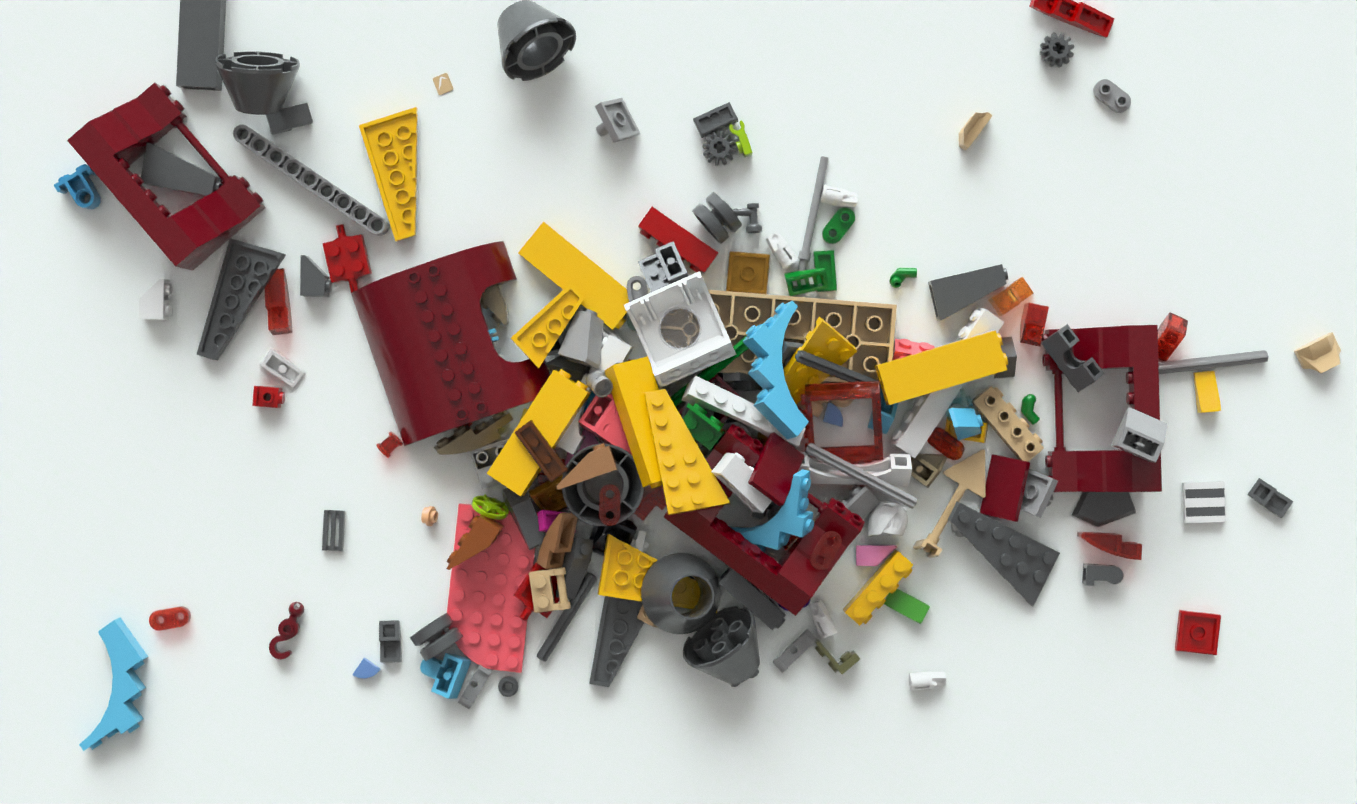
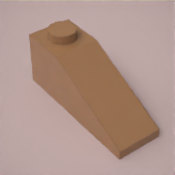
(592, 465)

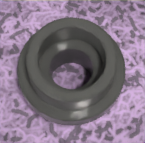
(508, 692)

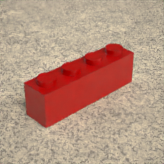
(689, 246)

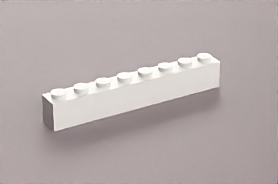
(931, 407)

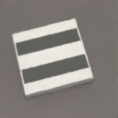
(1204, 502)

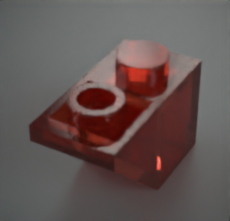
(1033, 323)
(1170, 335)

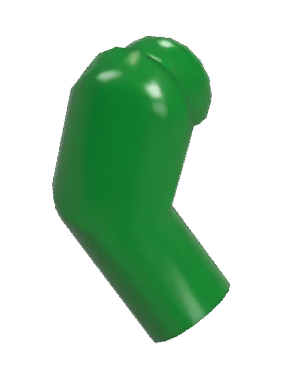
(900, 275)
(1027, 408)

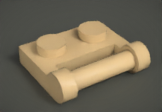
(543, 592)

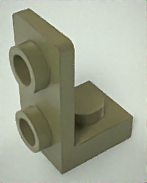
(847, 659)

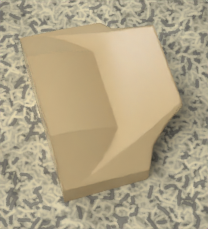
(972, 129)
(1319, 354)

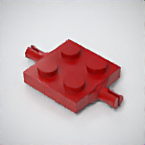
(347, 258)
(525, 595)

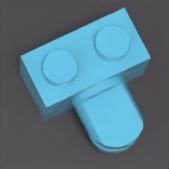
(447, 674)

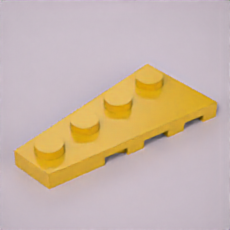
(544, 329)

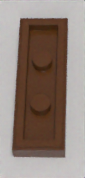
(541, 451)

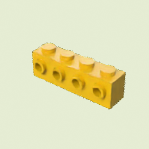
(878, 587)

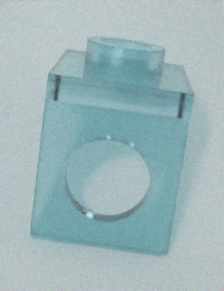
(965, 402)

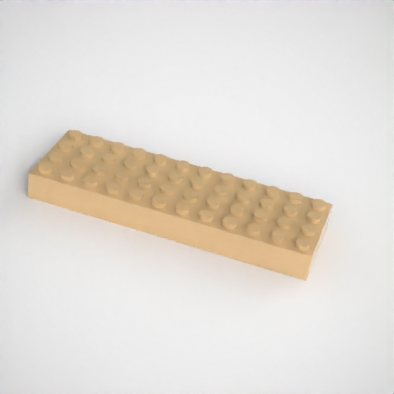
(863, 324)

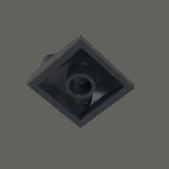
(623, 531)

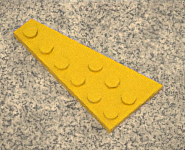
(393, 157)
(821, 342)
(682, 467)
(624, 572)

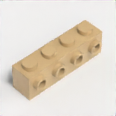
(1006, 424)

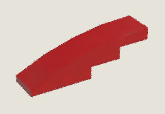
(1076, 14)

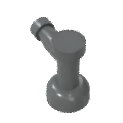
(750, 211)

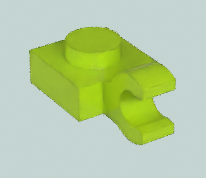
(743, 143)

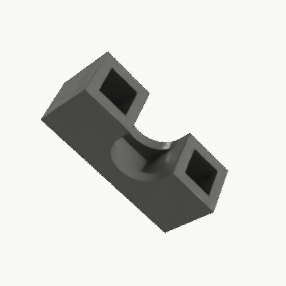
(1078, 372)

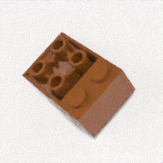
(481, 536)

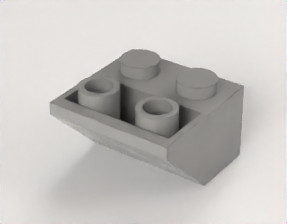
(1140, 435)
(483, 460)
(860, 500)

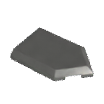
(1103, 507)

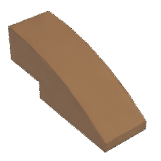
(557, 541)

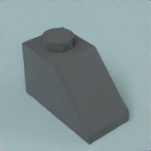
(313, 279)

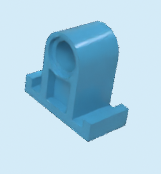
(79, 186)

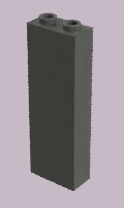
(199, 43)

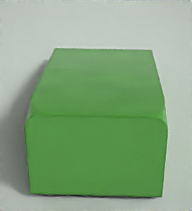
(907, 605)

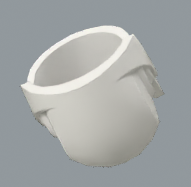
(887, 519)

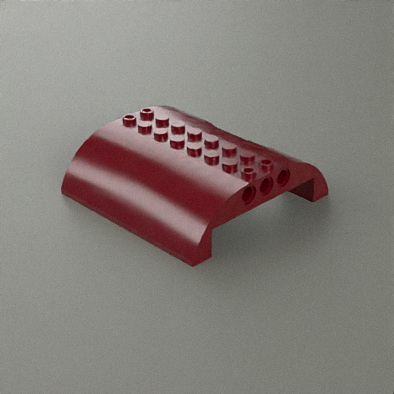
(437, 345)

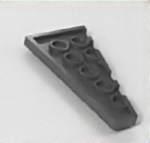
(239, 285)
(615, 637)

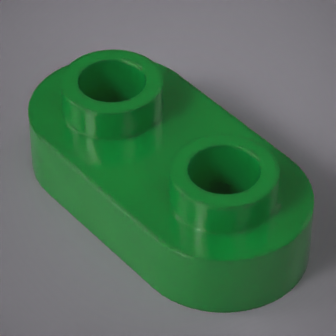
(837, 224)

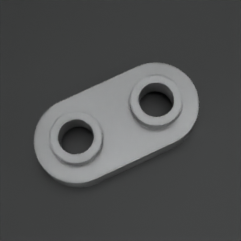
(1111, 98)
(635, 294)

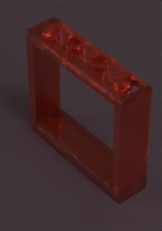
(844, 391)

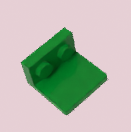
(702, 428)

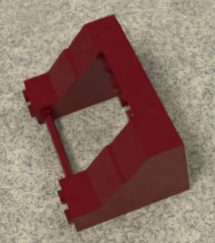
(121, 137)
(1109, 470)
(792, 578)

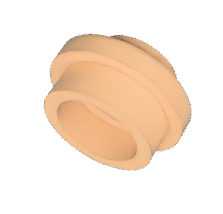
(429, 515)

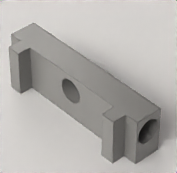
(787, 657)
(471, 692)

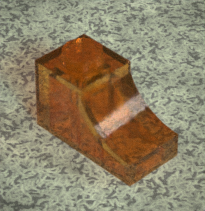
(1010, 296)

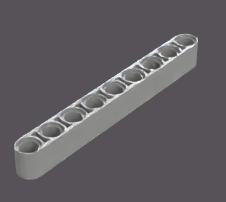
(302, 175)

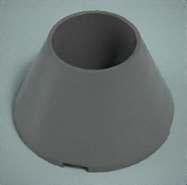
(532, 40)
(257, 80)
(586, 507)
(658, 589)

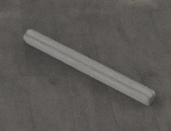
(1213, 362)
(861, 475)

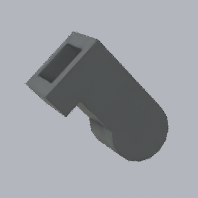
(1101, 572)

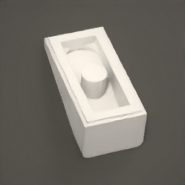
(282, 367)

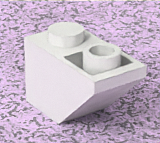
(155, 301)

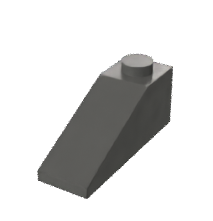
(524, 517)
(576, 565)

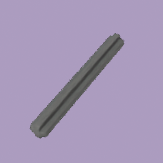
(831, 368)
(566, 617)

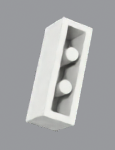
(735, 475)

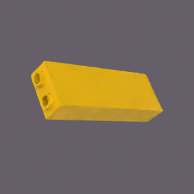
(568, 265)
(941, 367)
(630, 383)
(552, 414)

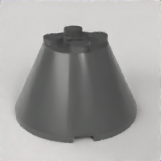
(726, 646)

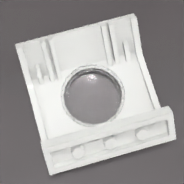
(680, 329)

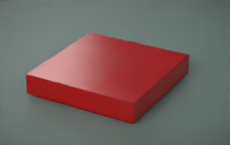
(1197, 632)

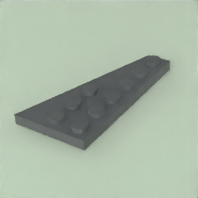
(1014, 555)

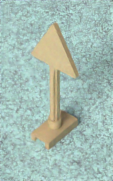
(968, 475)

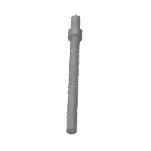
(805, 254)

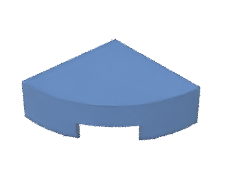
(833, 415)
(366, 669)

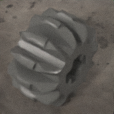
(1054, 56)
(725, 145)

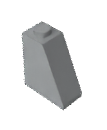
(583, 339)

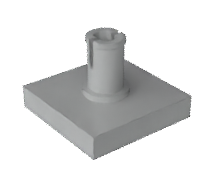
(616, 120)
(1038, 493)

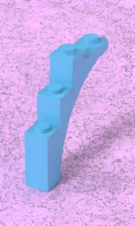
(767, 370)
(790, 519)
(125, 658)

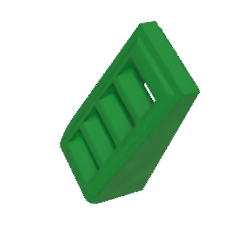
(806, 274)

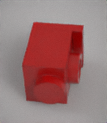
(276, 393)

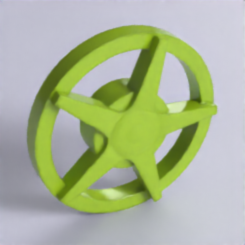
(490, 507)

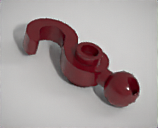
(287, 629)

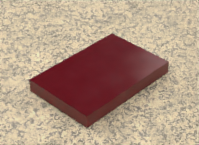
(776, 469)
(1005, 487)

